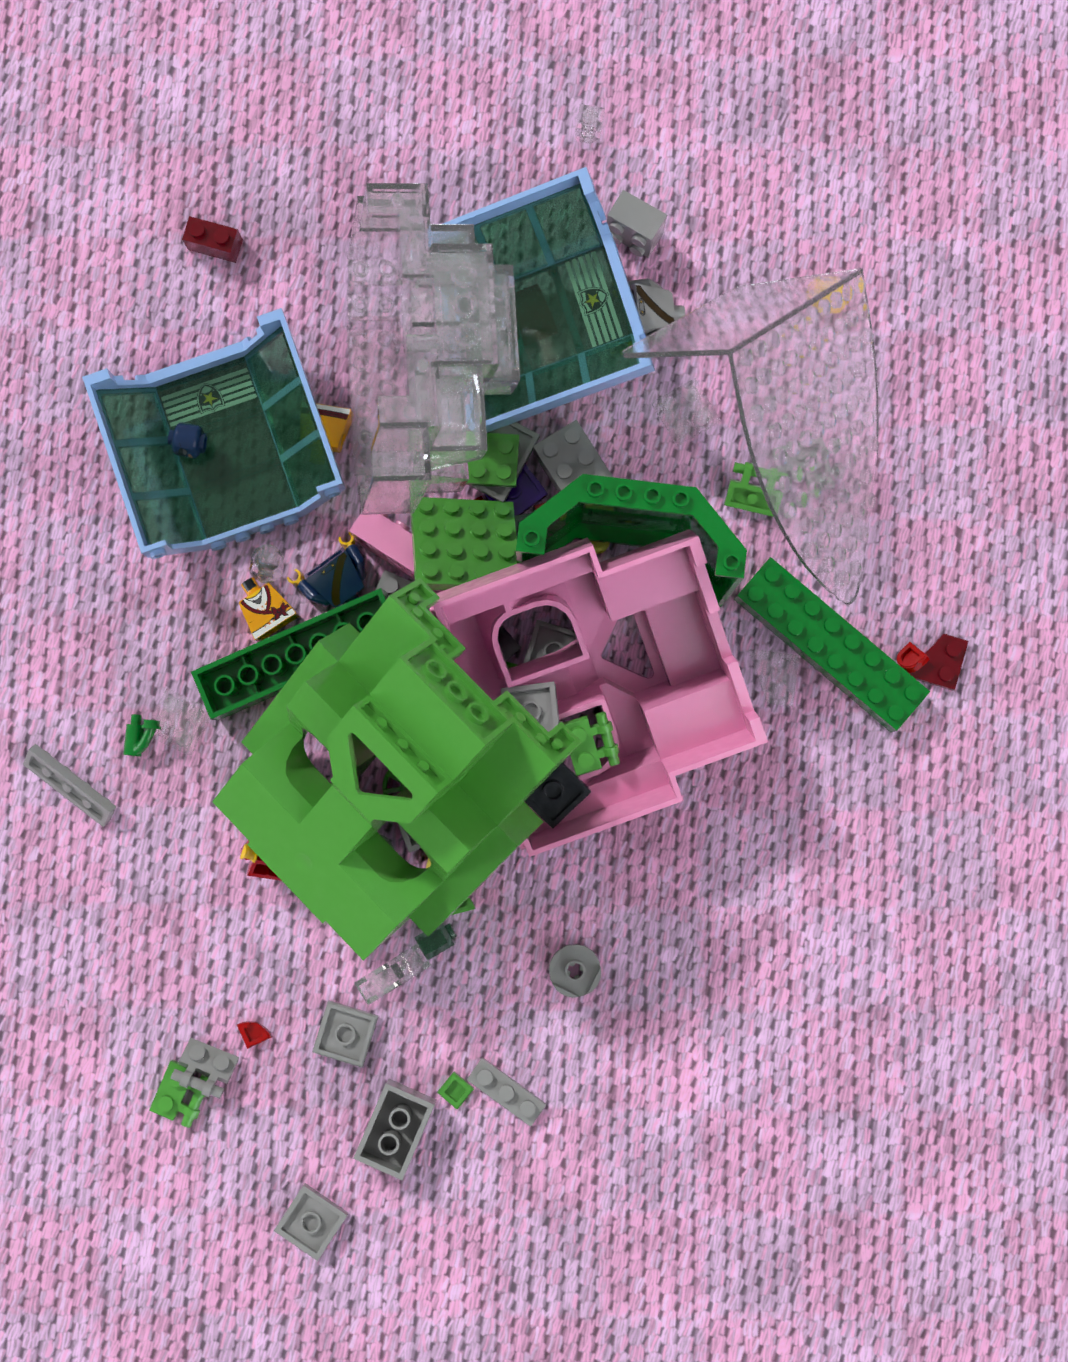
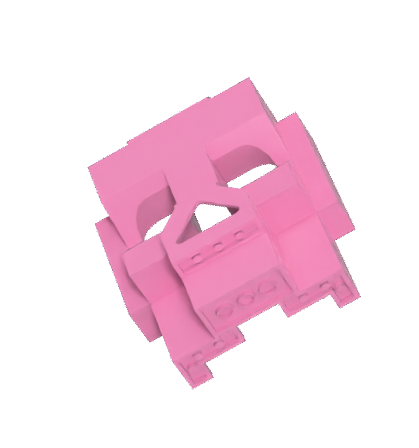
(663, 724)

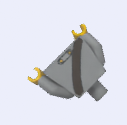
(654, 305)

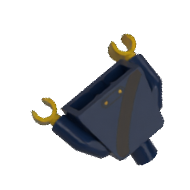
(335, 578)

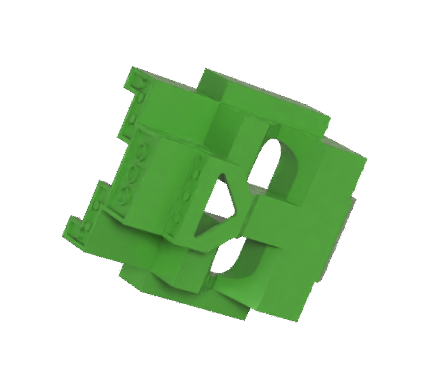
(435, 729)

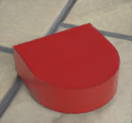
(911, 658)

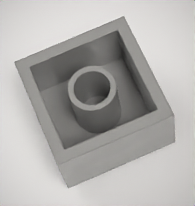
(636, 224)

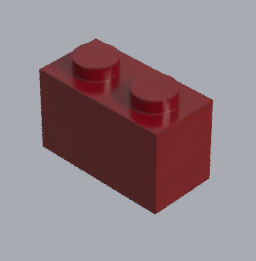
(212, 239)

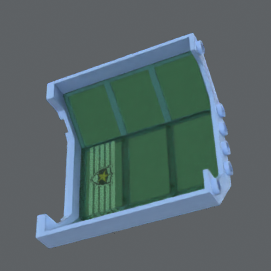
(568, 296)
(262, 454)

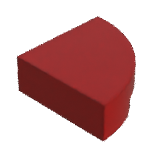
(253, 1033)

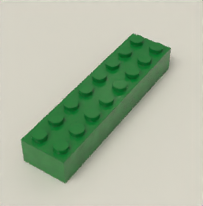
(832, 645)
(267, 665)

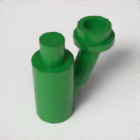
(135, 738)

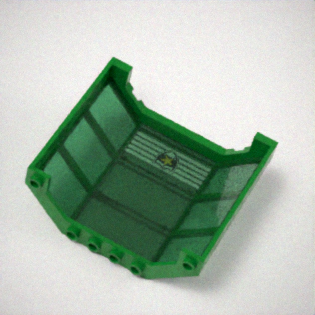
(634, 516)

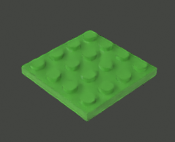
(461, 540)

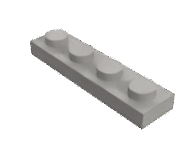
(69, 785)

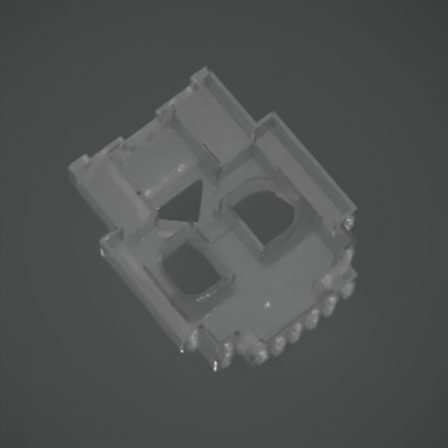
(424, 347)

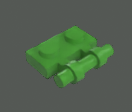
(744, 494)
(586, 755)
(171, 1096)

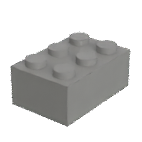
(568, 456)
(395, 1129)

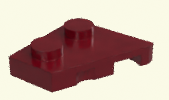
(945, 662)

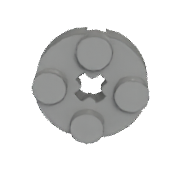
(579, 985)

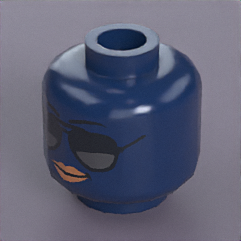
(188, 440)

